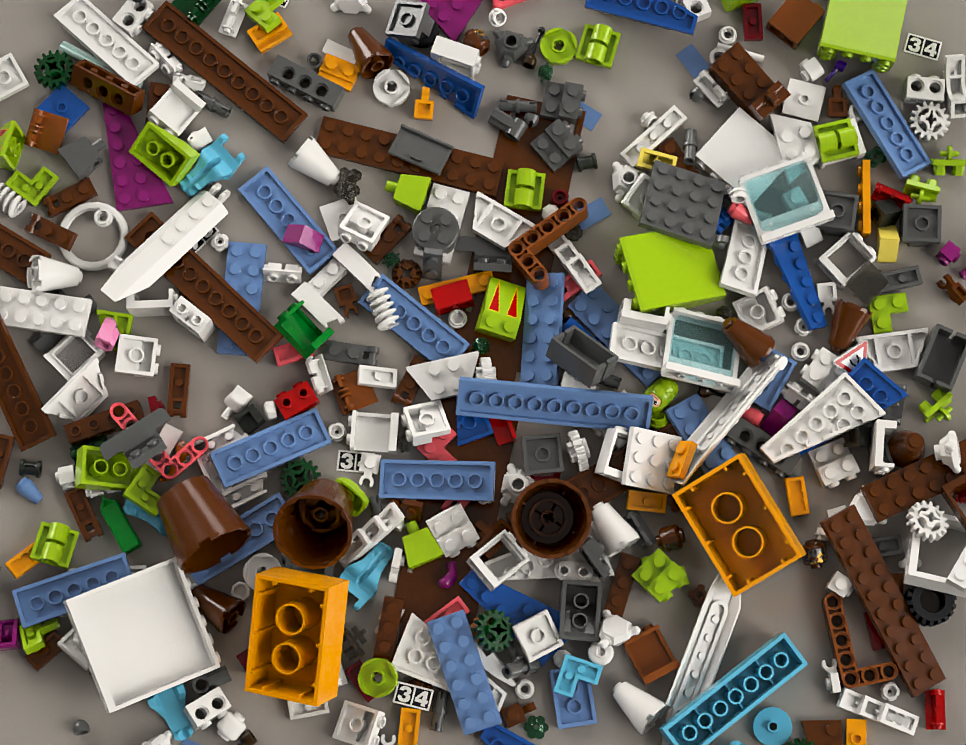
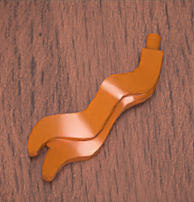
(182, 458)

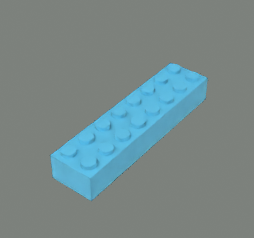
(735, 693)

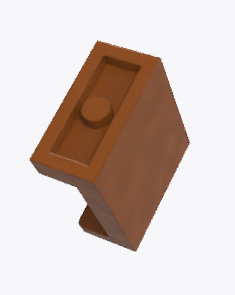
(794, 21)
(650, 654)

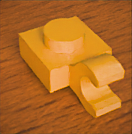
(424, 107)

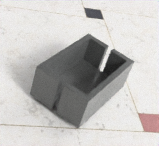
(581, 356)
(941, 359)

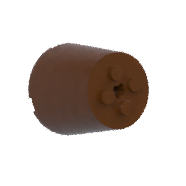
(569, 514)
(200, 524)
(311, 535)

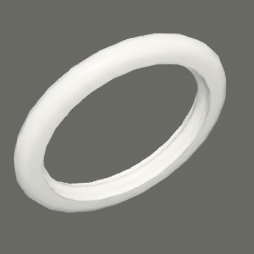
(122, 245)

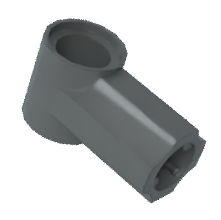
(512, 127)
(214, 679)

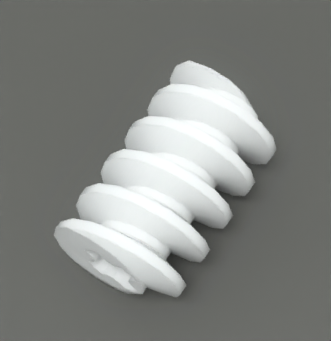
(9, 204)
(382, 310)

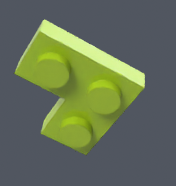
(262, 13)
(34, 189)
(882, 307)
(140, 490)
(33, 636)

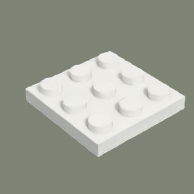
(649, 459)

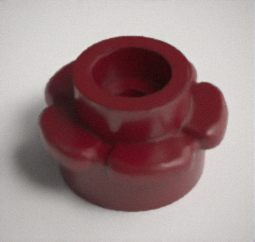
(559, 193)

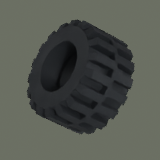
(925, 618)

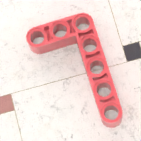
(166, 460)

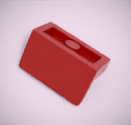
(452, 297)
(503, 431)

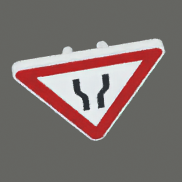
(852, 357)

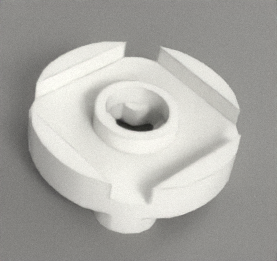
(391, 77)
(255, 564)

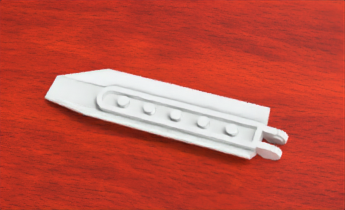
(167, 244)
(730, 409)
(705, 646)

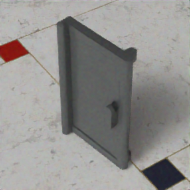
(421, 147)

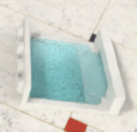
(785, 198)
(699, 351)

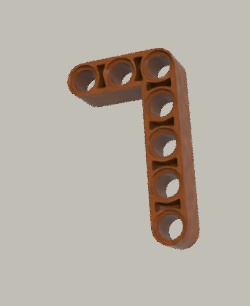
(543, 238)
(847, 649)

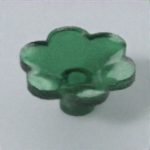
(531, 731)

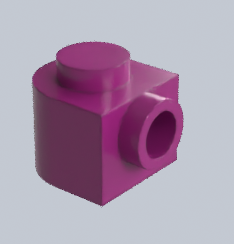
(948, 253)

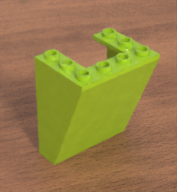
(863, 31)
(667, 273)

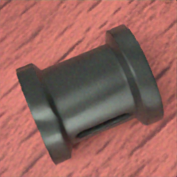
(586, 162)
(30, 468)

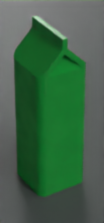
(119, 525)

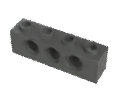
(283, 66)
(757, 436)

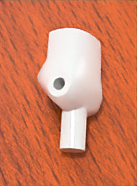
(199, 139)
(236, 401)

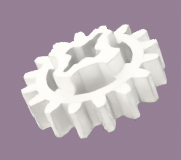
(936, 117)
(485, 369)
(578, 450)
(927, 521)

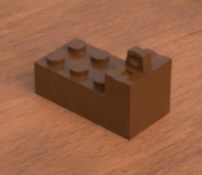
(747, 83)

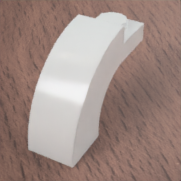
(955, 85)

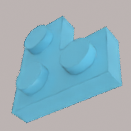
(574, 669)

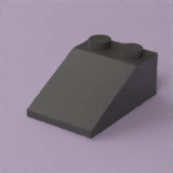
(579, 610)

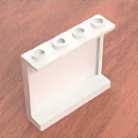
(736, 149)

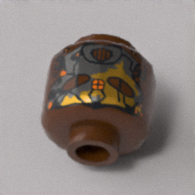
(478, 40)
(671, 538)
(816, 553)

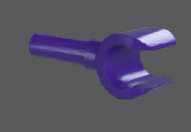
(840, 66)

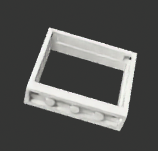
(926, 580)

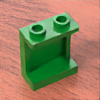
(301, 330)

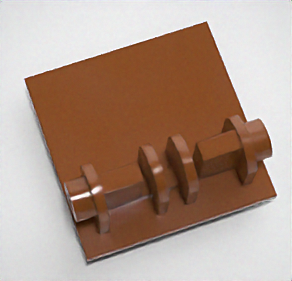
(46, 131)
(350, 395)

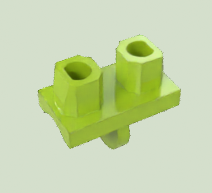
(957, 164)
(921, 191)
(942, 400)

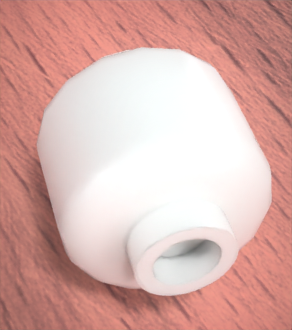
(599, 655)
(231, 726)

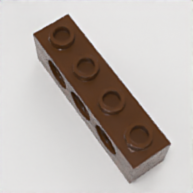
(107, 87)
(100, 424)

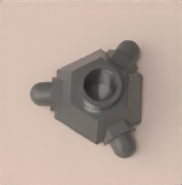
(510, 46)

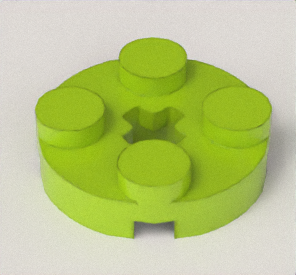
(556, 56)
(388, 681)

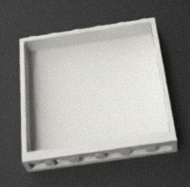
(142, 634)

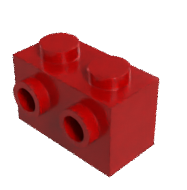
(296, 400)

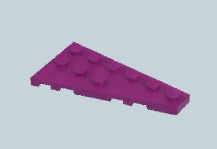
(452, 15)
(133, 181)

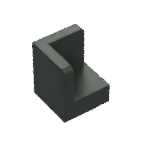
(885, 213)
(250, 419)
(859, 437)

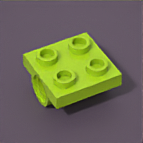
(598, 45)
(836, 140)
(524, 189)
(54, 544)

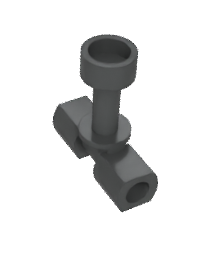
(518, 664)

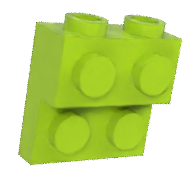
(659, 576)

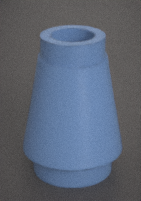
(29, 490)

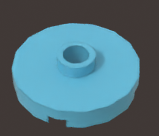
(764, 733)

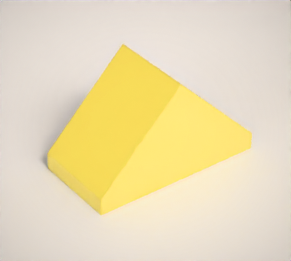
(647, 158)
(887, 244)

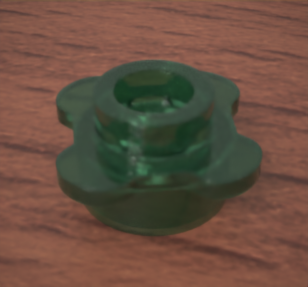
(545, 72)
(876, 151)
(391, 259)
(480, 345)

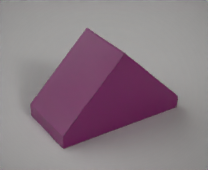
(303, 237)
(778, 417)
(10, 635)

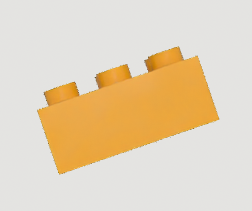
(739, 524)
(296, 635)

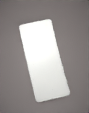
(339, 51)

